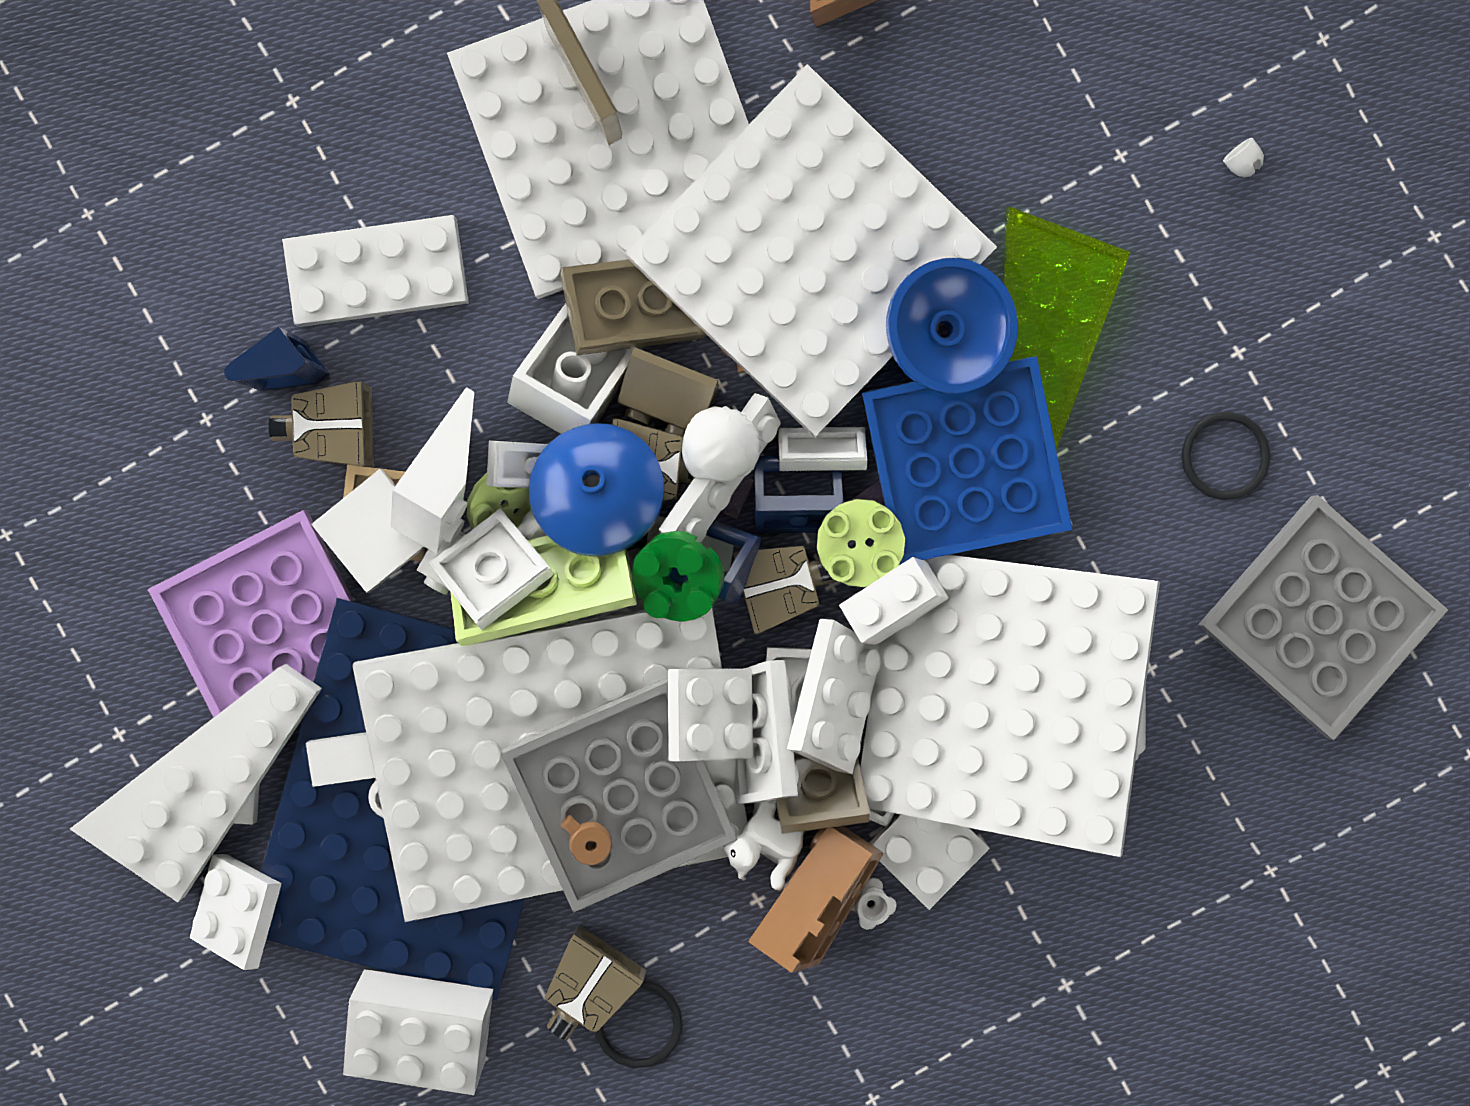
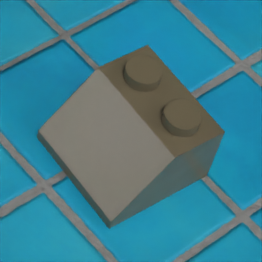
(664, 392)

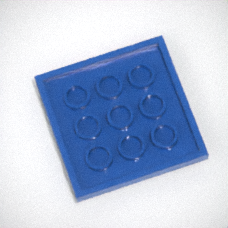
(968, 463)

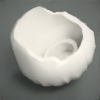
(720, 444)

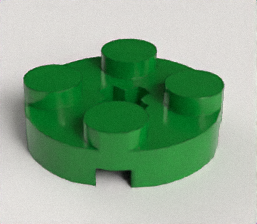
(664, 597)

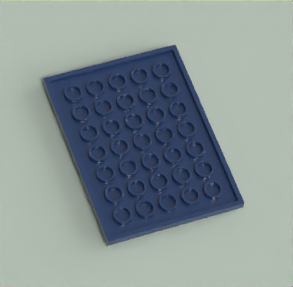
(336, 852)

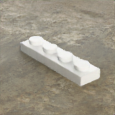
(708, 497)

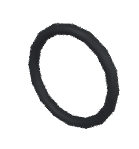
(1264, 448)
(666, 1051)

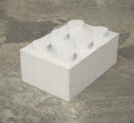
(417, 1032)

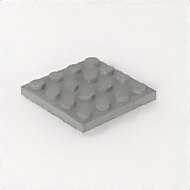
(1323, 617)
(617, 773)

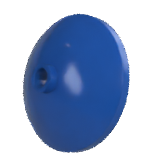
(978, 321)
(604, 516)

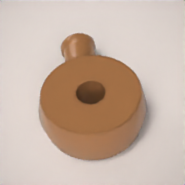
(581, 835)

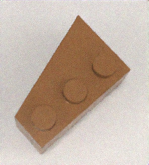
(817, 899)

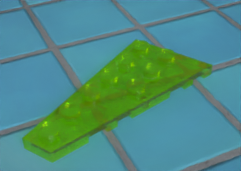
(1061, 300)

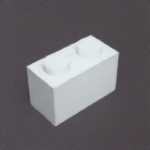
(893, 601)

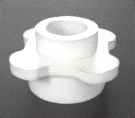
(882, 907)

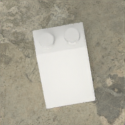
(565, 387)
(432, 490)

